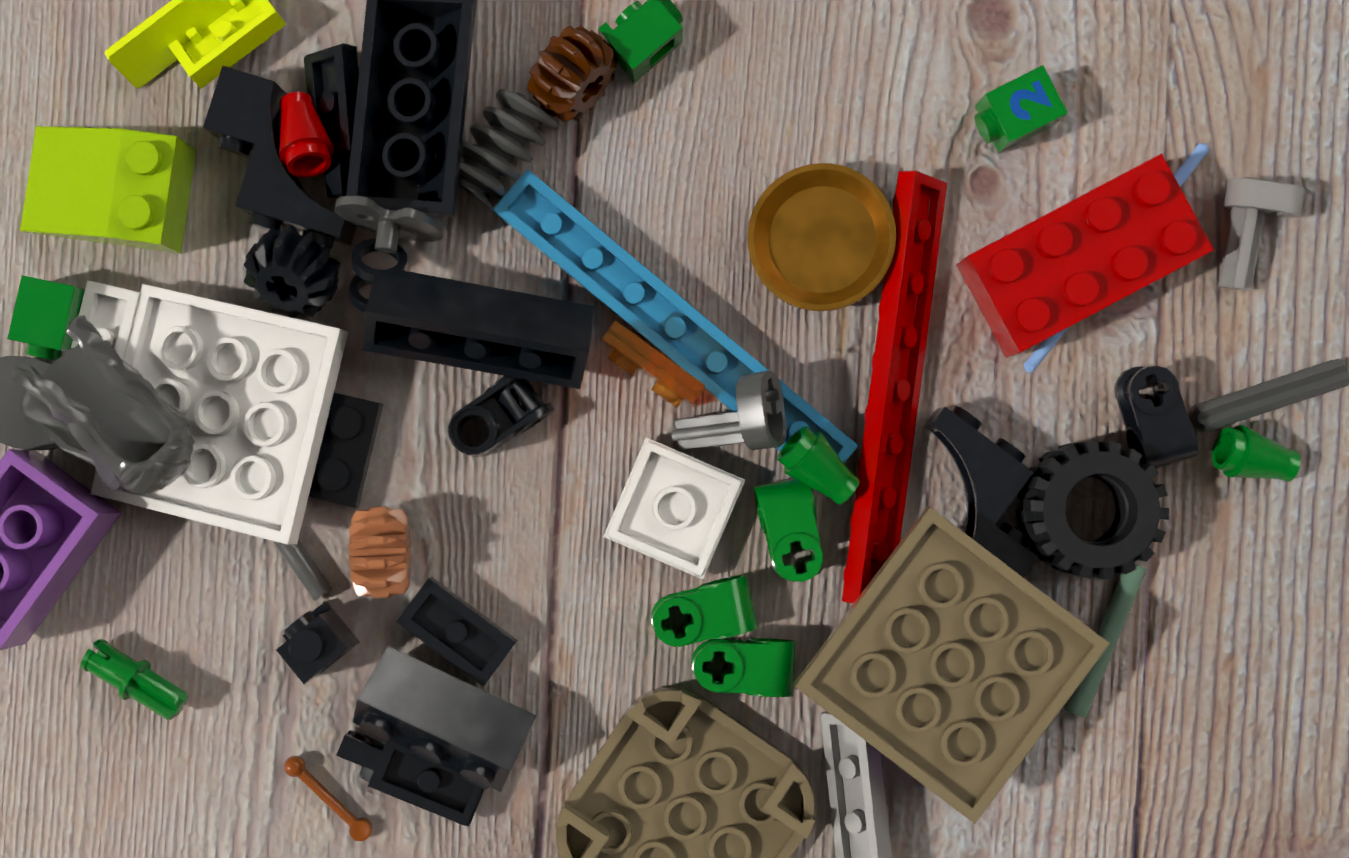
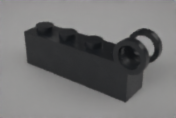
(470, 323)

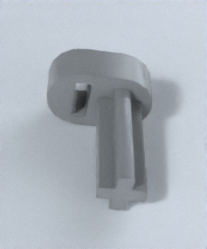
(1248, 204)

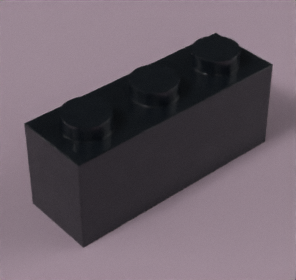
(442, 719)

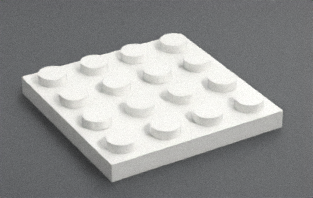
(253, 401)

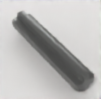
(1270, 395)

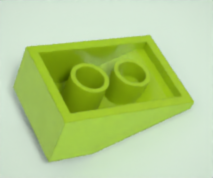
(109, 187)

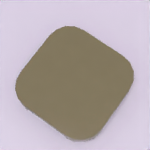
(685, 785)

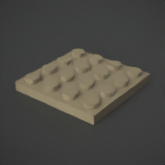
(951, 664)

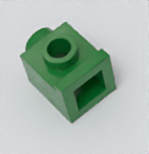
(644, 35)

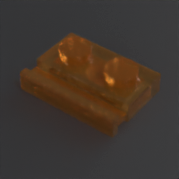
(634, 354)

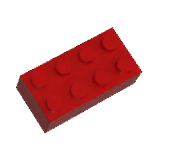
(1084, 256)

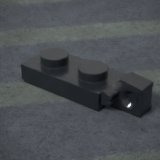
(333, 87)
(399, 774)

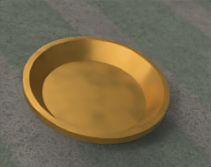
(821, 237)

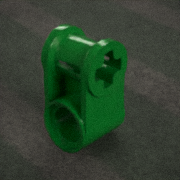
(789, 516)
(715, 609)
(756, 666)

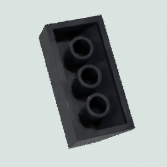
(412, 104)

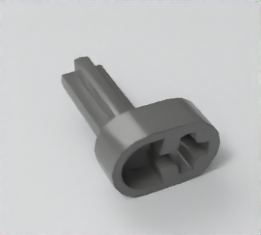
(757, 422)

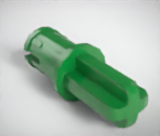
(134, 680)

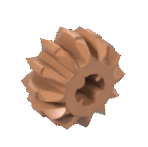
(380, 552)

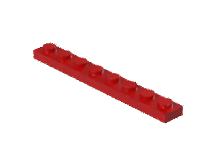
(895, 380)

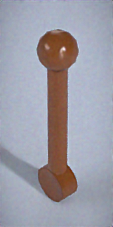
(359, 827)

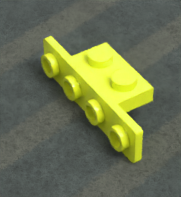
(197, 35)

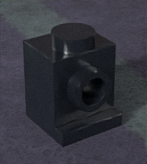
(316, 642)

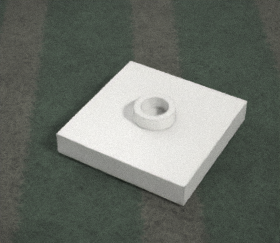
(674, 508)

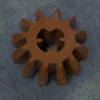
(572, 73)

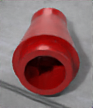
(303, 140)

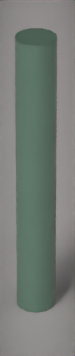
(1110, 630)

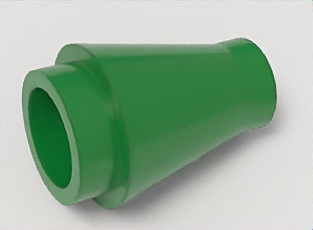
(1248, 454)
(816, 464)

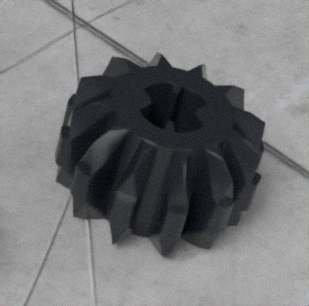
(292, 272)

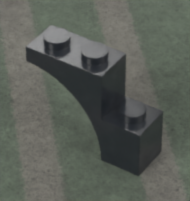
(248, 117)
(991, 481)

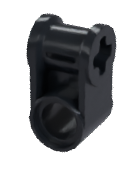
(501, 413)
(1159, 423)

